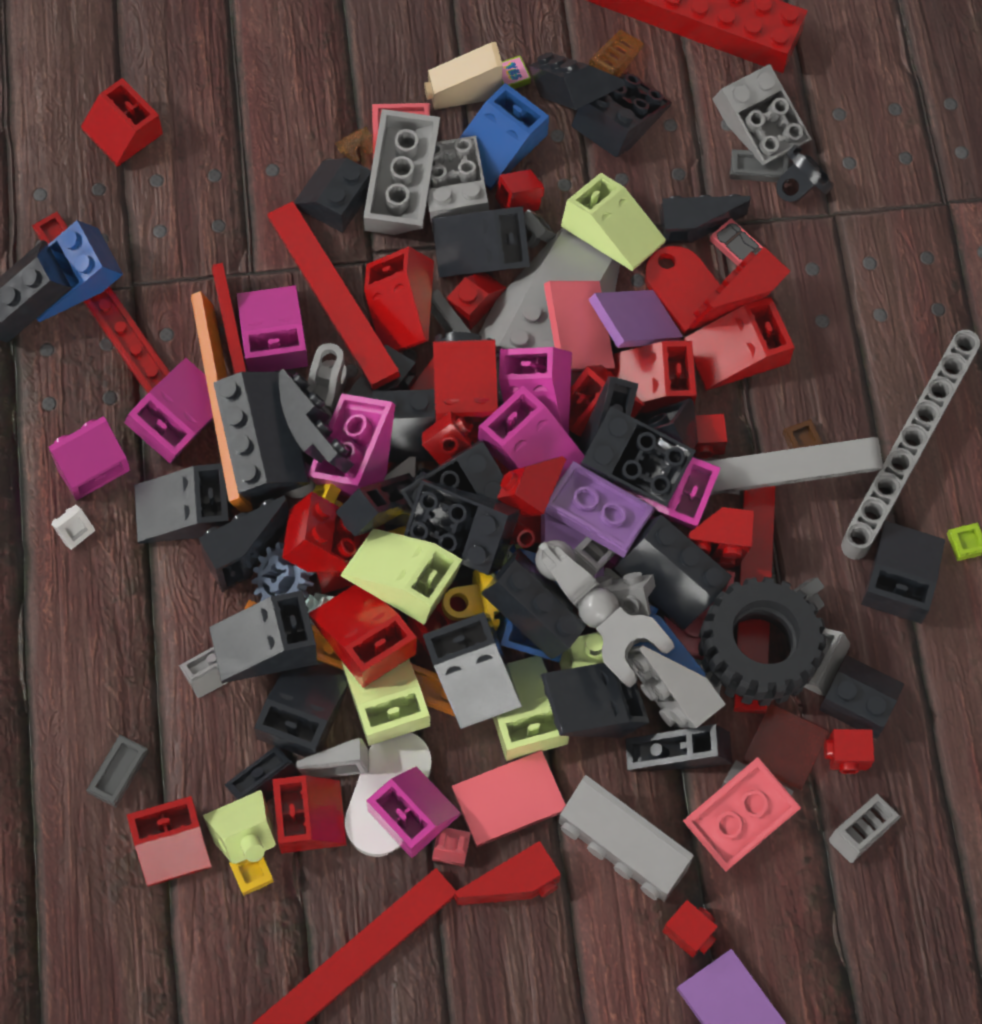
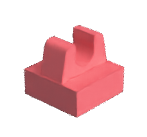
(451, 847)

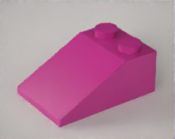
(366, 431)

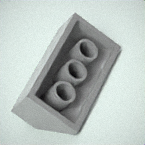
(400, 172)
(625, 839)

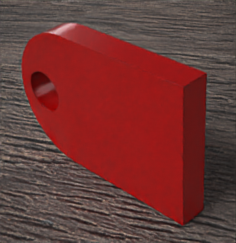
(682, 286)

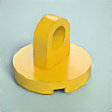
(475, 601)

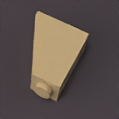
(466, 78)

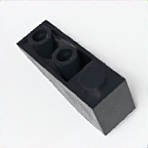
(695, 217)

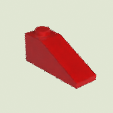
(518, 878)

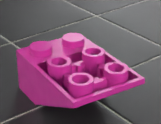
(272, 329)
(543, 373)
(173, 411)
(526, 434)
(690, 495)

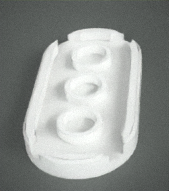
(385, 762)

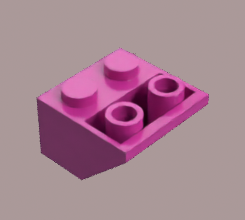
(89, 457)
(411, 810)

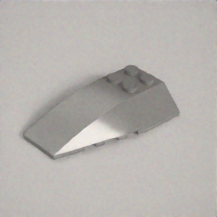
(521, 311)

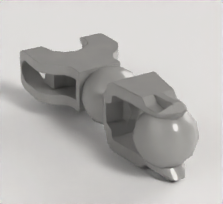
(328, 382)
(600, 609)

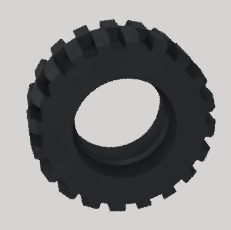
(783, 609)

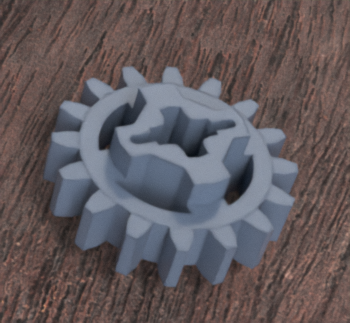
(279, 575)

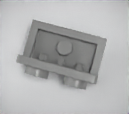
(631, 591)

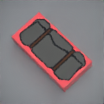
(734, 242)

